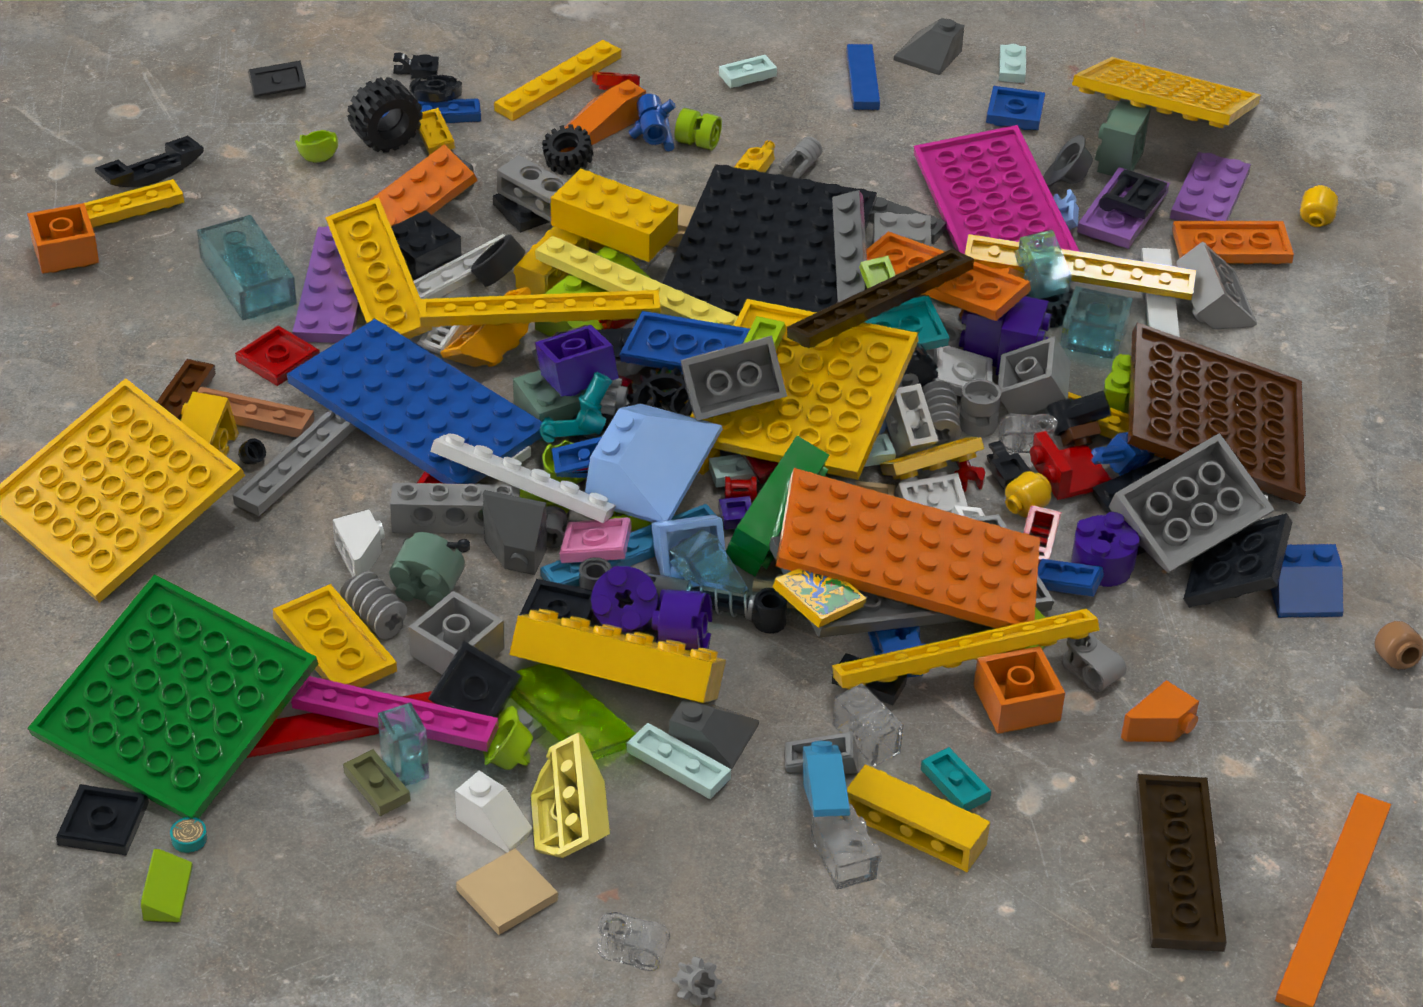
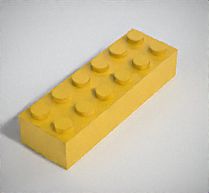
(618, 657)

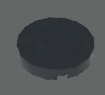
(436, 88)

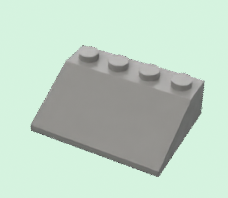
(1191, 503)

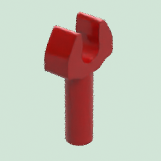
(968, 472)

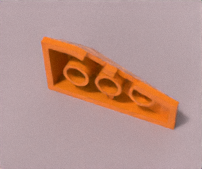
(609, 112)

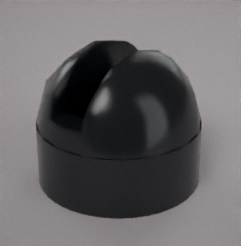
(252, 451)

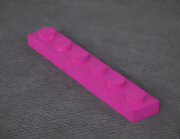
(363, 706)

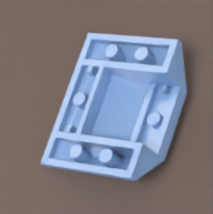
(649, 460)

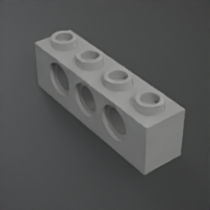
(528, 185)
(441, 507)

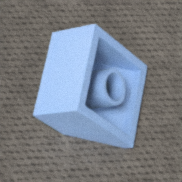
(673, 532)

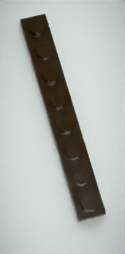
(879, 298)

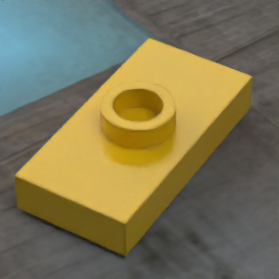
(435, 131)

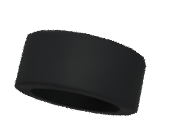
(498, 260)

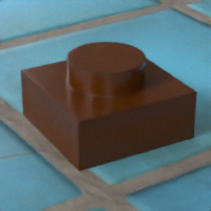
(1080, 434)

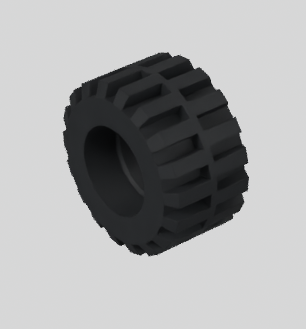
(373, 103)

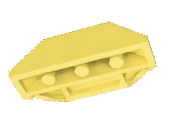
(569, 800)

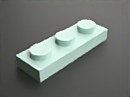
(679, 760)

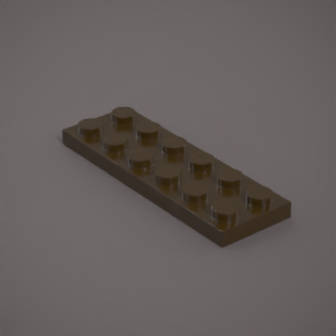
(1180, 863)

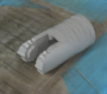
(802, 156)

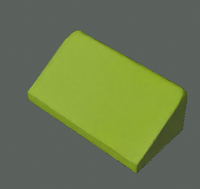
(165, 887)

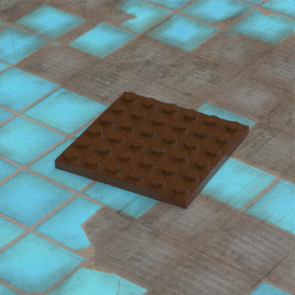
(1194, 392)

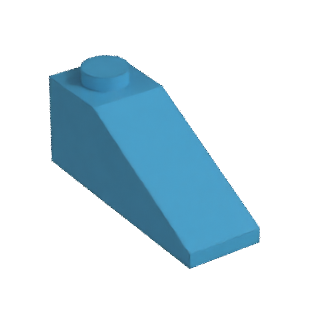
(825, 779)

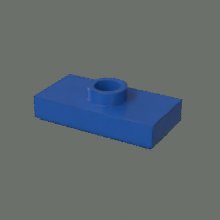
(1070, 577)

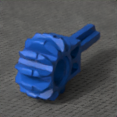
(1121, 455)

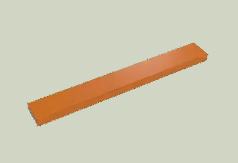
(1333, 903)

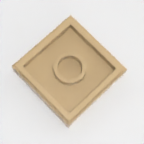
(507, 891)

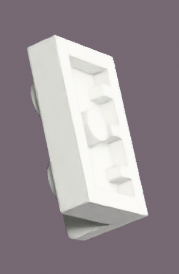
(937, 491)

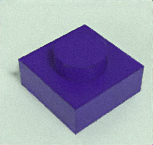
(733, 510)

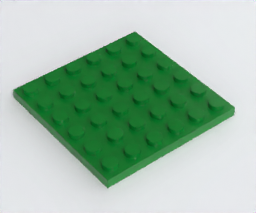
(173, 697)

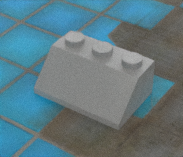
(1217, 290)
(733, 378)

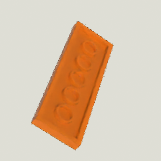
(977, 291)

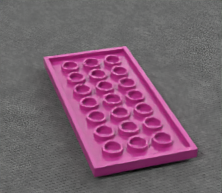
(990, 188)

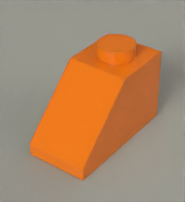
(1161, 716)

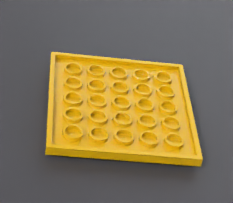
(1166, 91)
(833, 393)
(114, 489)

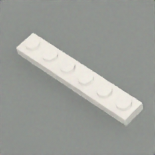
(533, 481)

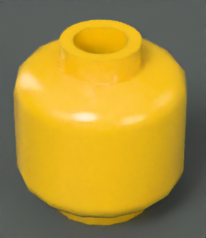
(1319, 206)
(1027, 491)

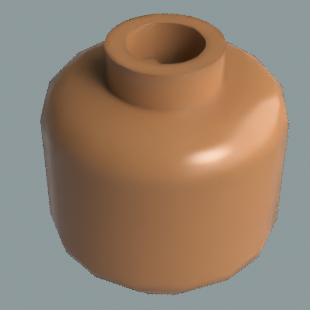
(1399, 645)

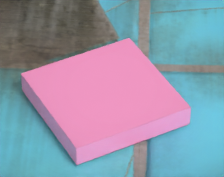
(595, 540)

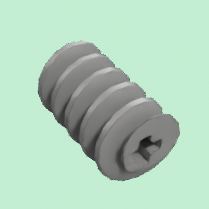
(943, 411)
(374, 604)

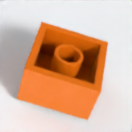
(63, 238)
(1019, 689)

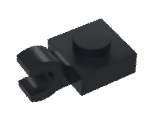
(419, 66)
(1005, 466)

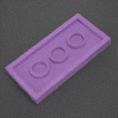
(1210, 189)
(1113, 225)

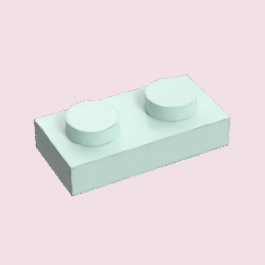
(1012, 63)
(747, 71)

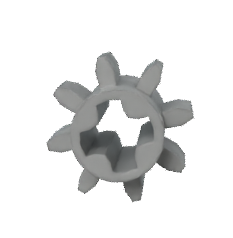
(614, 397)
(696, 990)

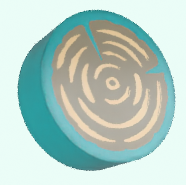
(188, 835)

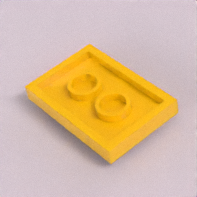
(932, 458)

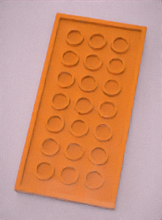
(909, 551)

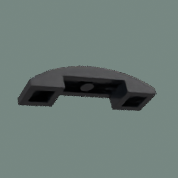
(177, 156)

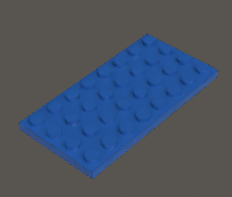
(411, 399)

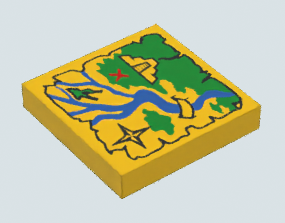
(819, 596)

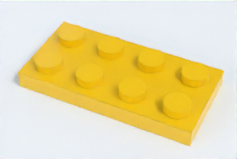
(336, 636)

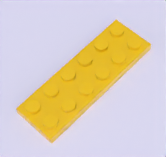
(377, 267)

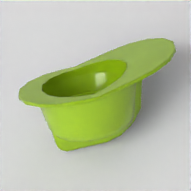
(510, 742)

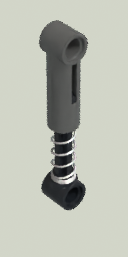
(765, 609)

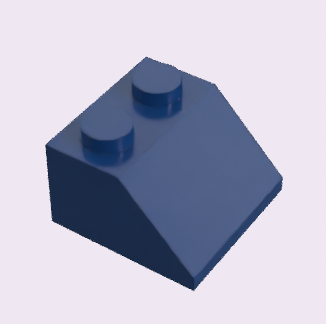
(1310, 582)

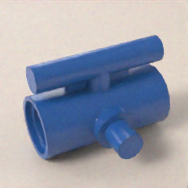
(654, 121)

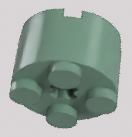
(426, 568)

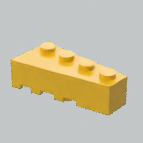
(211, 419)

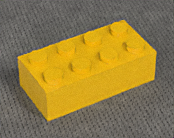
(614, 215)

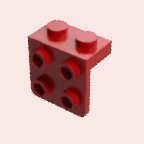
(1067, 469)

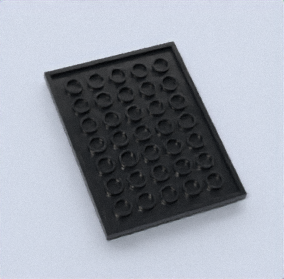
(761, 241)

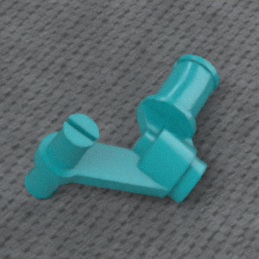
(589, 417)

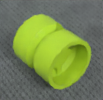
(702, 130)

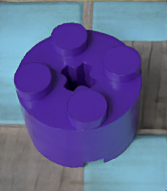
(1106, 543)
(618, 584)
(683, 618)

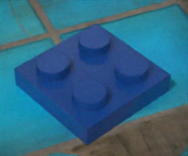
(1015, 107)

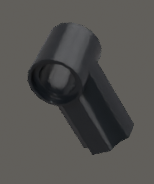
(1079, 411)

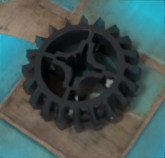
(652, 388)

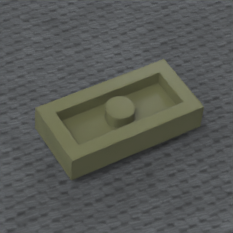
(376, 782)

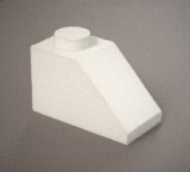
(358, 540)
(491, 812)

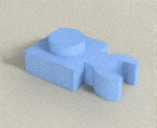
(1068, 209)

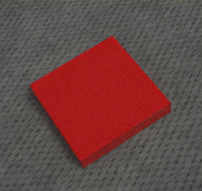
(276, 354)

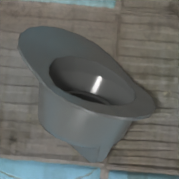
(1071, 163)

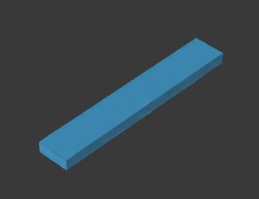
(639, 549)

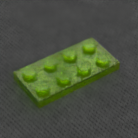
(568, 708)

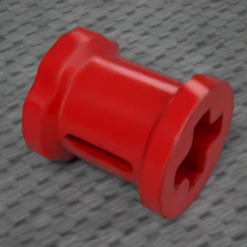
(737, 484)

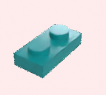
(955, 779)

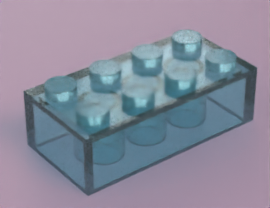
(247, 267)

